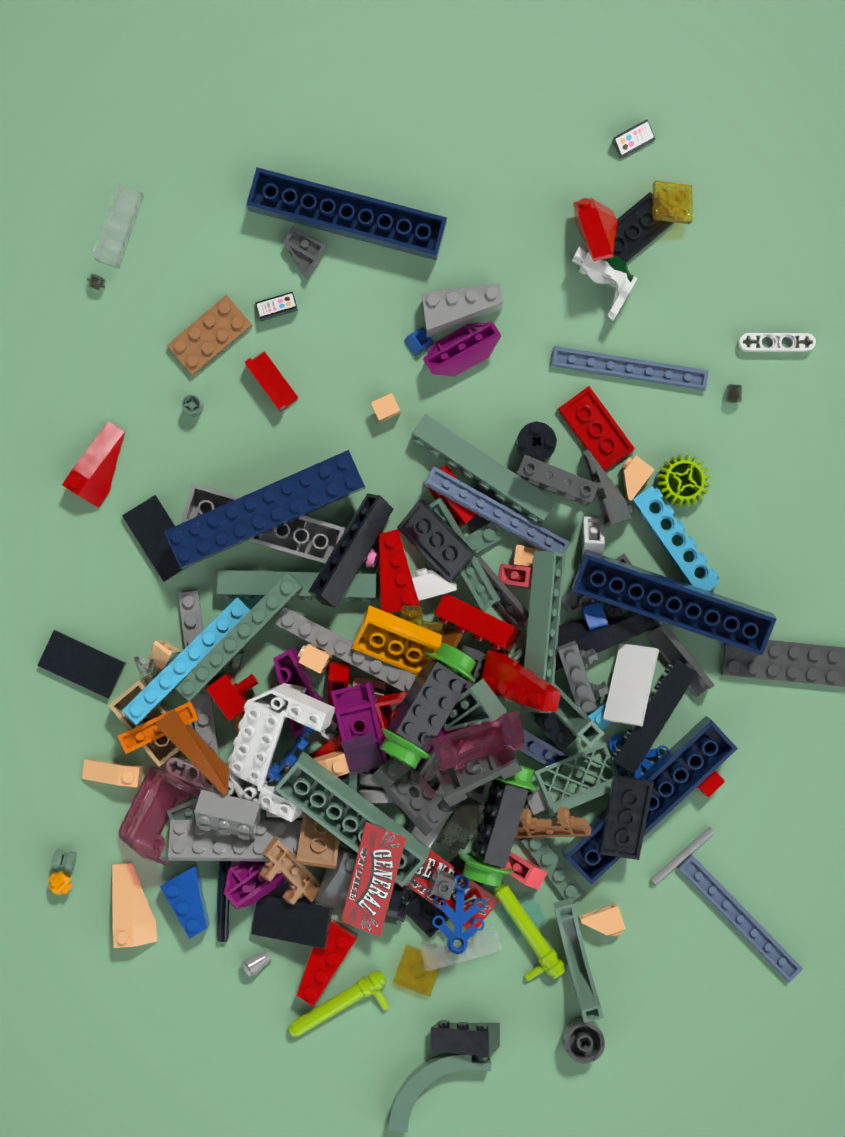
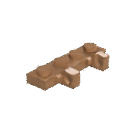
(562, 826)
(284, 862)

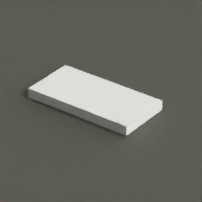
(631, 684)

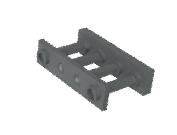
(557, 480)

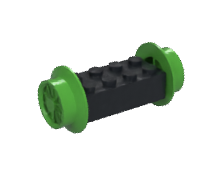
(427, 705)
(498, 828)

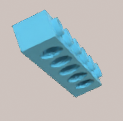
(687, 569)

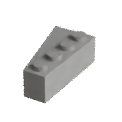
(459, 305)

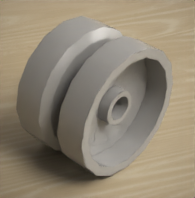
(375, 793)

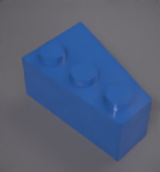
(187, 900)

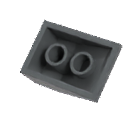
(337, 881)

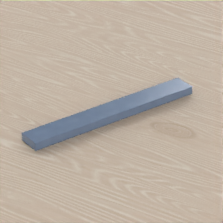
(629, 368)
(494, 512)
(740, 918)

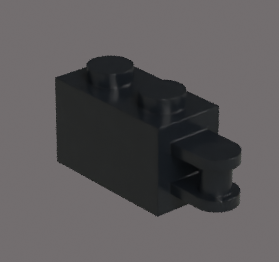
(554, 729)

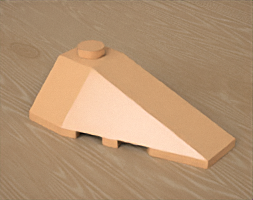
(130, 909)

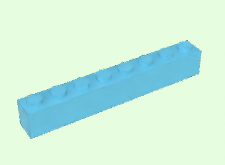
(182, 665)

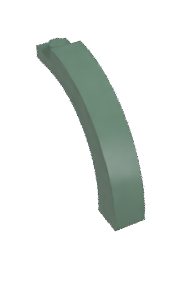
(571, 713)
(577, 960)
(423, 1077)

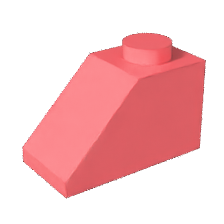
(516, 575)
(526, 871)

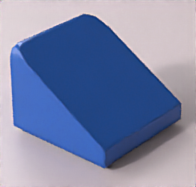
(418, 341)
(594, 616)

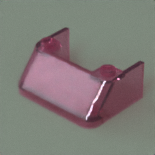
(479, 740)
(148, 813)

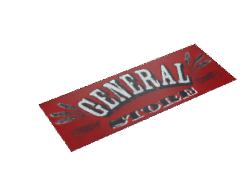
(373, 879)
(474, 891)

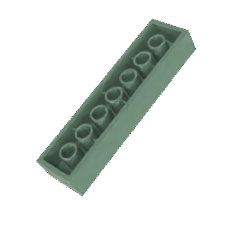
(344, 811)

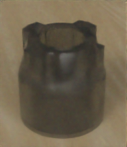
(734, 393)

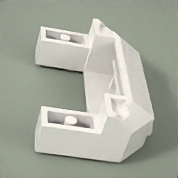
(258, 740)

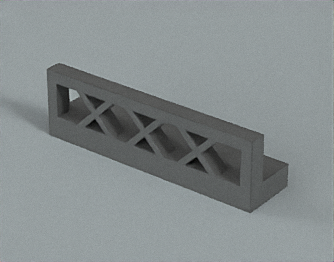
(673, 650)

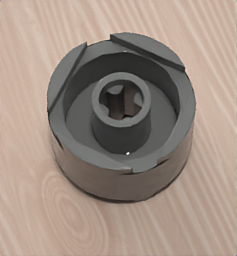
(584, 1051)

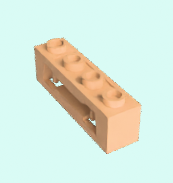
(314, 658)

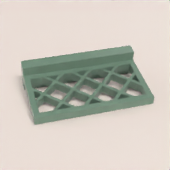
(584, 796)

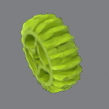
(691, 483)

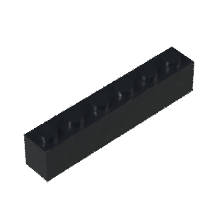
(351, 550)
(658, 710)

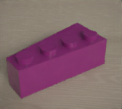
(294, 673)

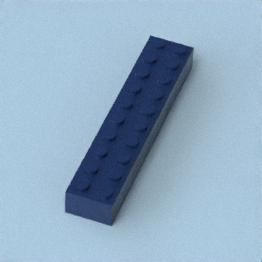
(346, 213)
(264, 509)
(674, 602)
(674, 779)

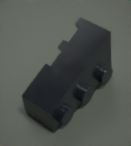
(465, 1038)

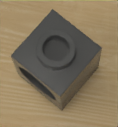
(441, 883)

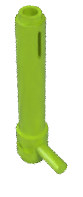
(546, 956)
(364, 987)

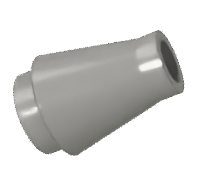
(255, 963)

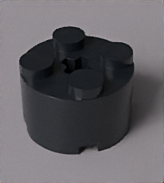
(535, 431)
(395, 912)

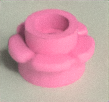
(371, 559)

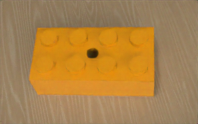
(395, 640)

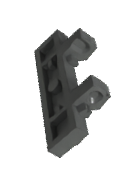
(574, 664)

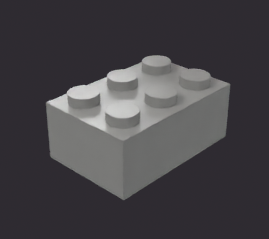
(227, 815)

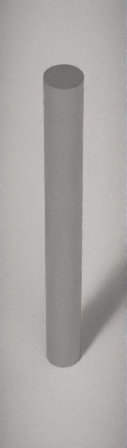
(683, 855)

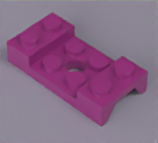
(358, 704)

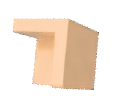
(385, 407)
(523, 556)

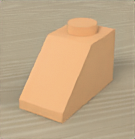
(634, 476)
(605, 920)

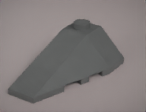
(610, 499)

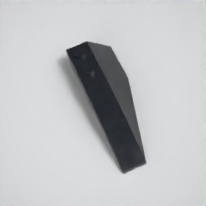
(617, 631)

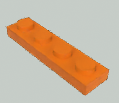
(149, 731)

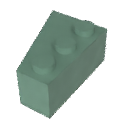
(474, 707)

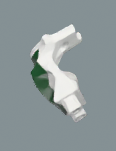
(607, 271)

